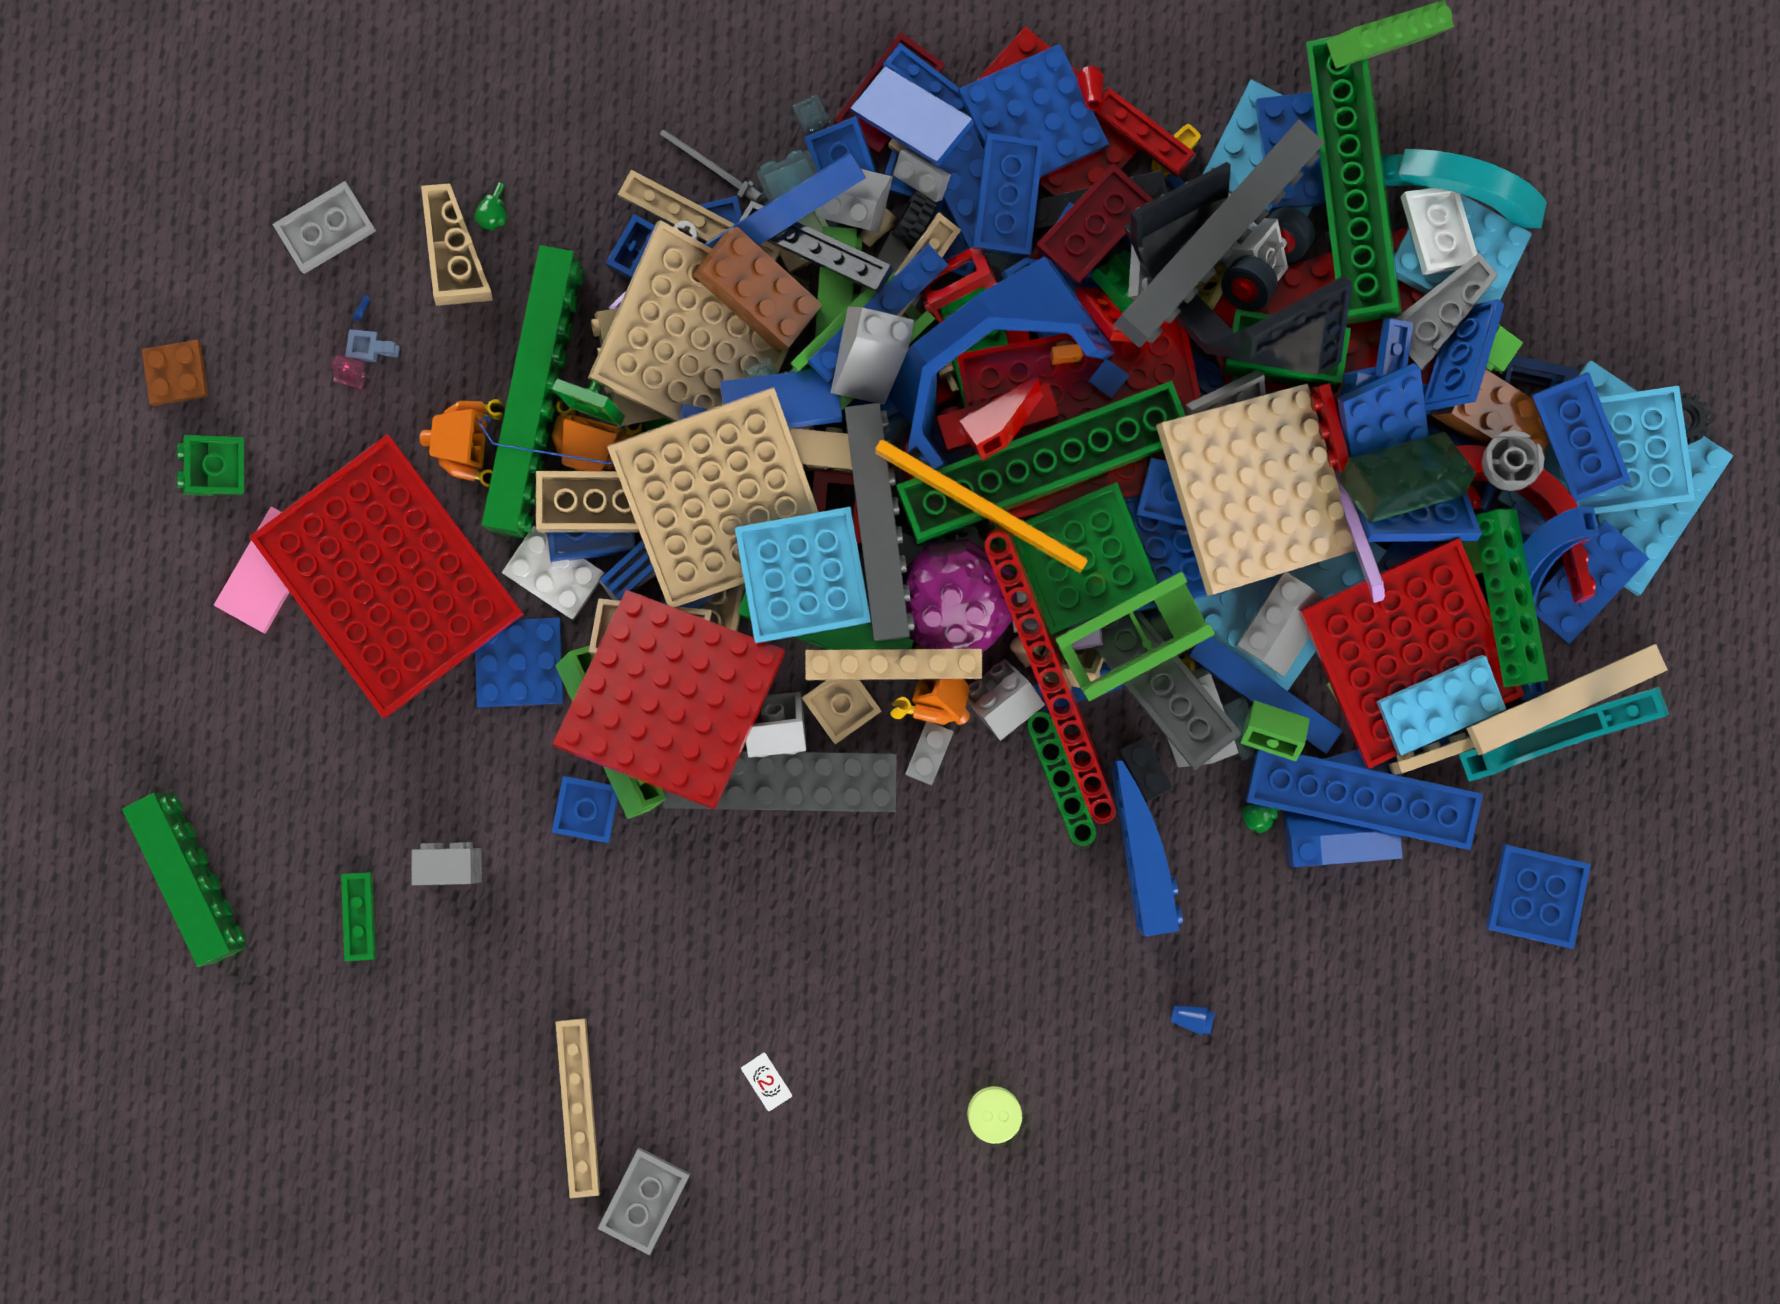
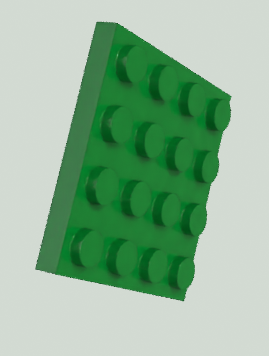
(1116, 564)

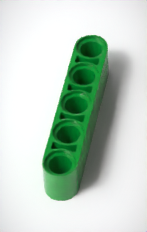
(1071, 789)

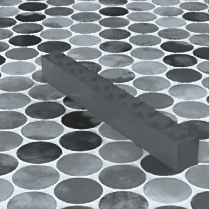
(1217, 235)

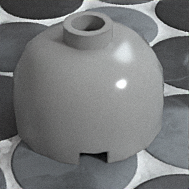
(1512, 461)

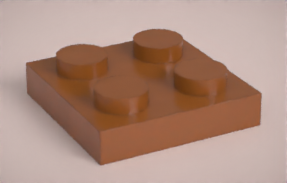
(175, 372)

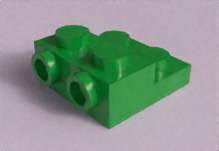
(1114, 279)
(211, 465)

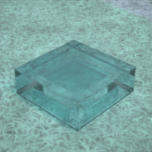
(810, 113)

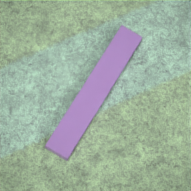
(1361, 545)

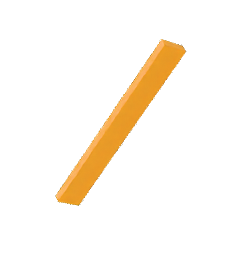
(981, 506)

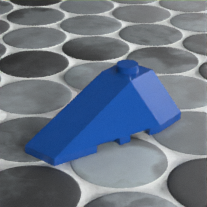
(1326, 842)

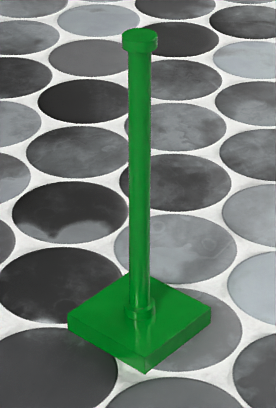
(589, 401)

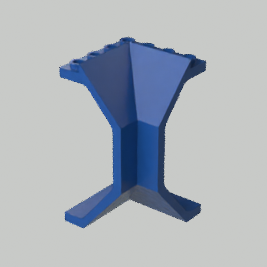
(1025, 301)

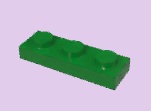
(358, 916)

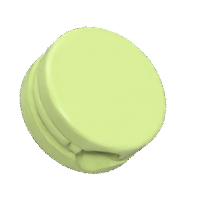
(994, 1114)

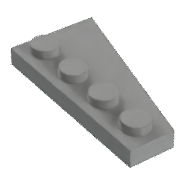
(1445, 307)

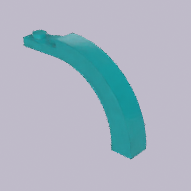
(1469, 177)
(1568, 731)

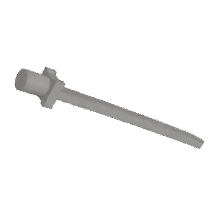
(746, 189)

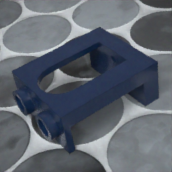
(1559, 372)

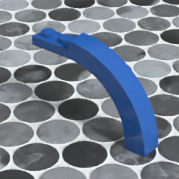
(1546, 547)

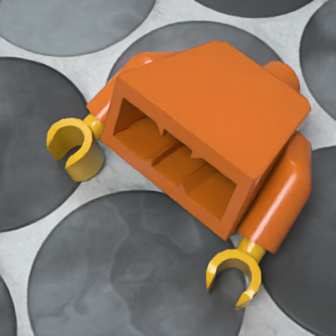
(459, 438)
(586, 439)
(936, 701)

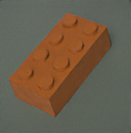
(757, 289)
(1496, 411)

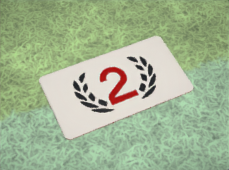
(766, 1082)

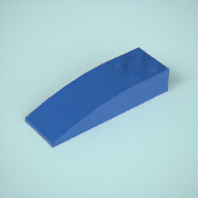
(1145, 858)

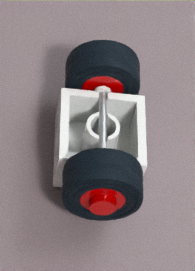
(1263, 257)

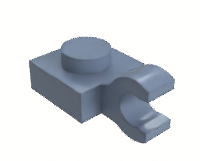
(366, 346)

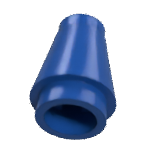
(1193, 1018)

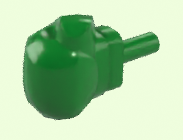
(490, 211)
(1259, 817)

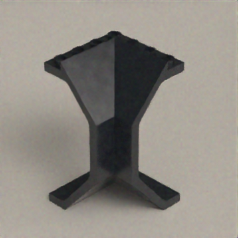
(1297, 338)

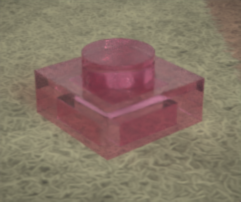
(348, 371)

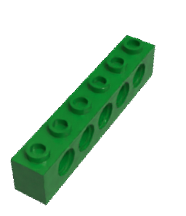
(1510, 598)

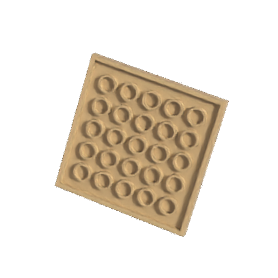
(674, 335)
(703, 480)
(1256, 488)

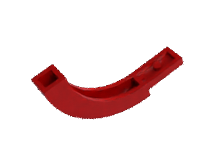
(1551, 500)

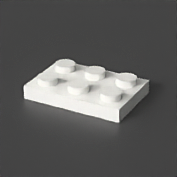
(1438, 229)
(561, 583)

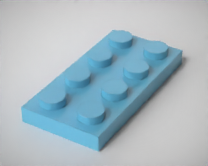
(1441, 705)

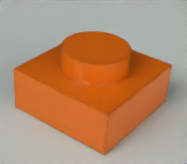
(1065, 353)

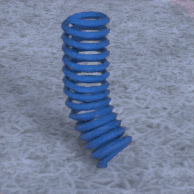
(360, 310)

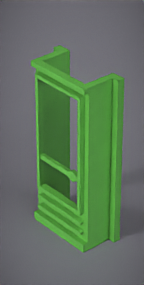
(800, 363)
(1179, 614)

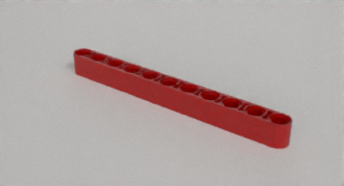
(1051, 690)

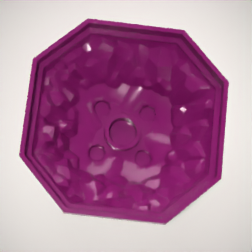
(955, 597)

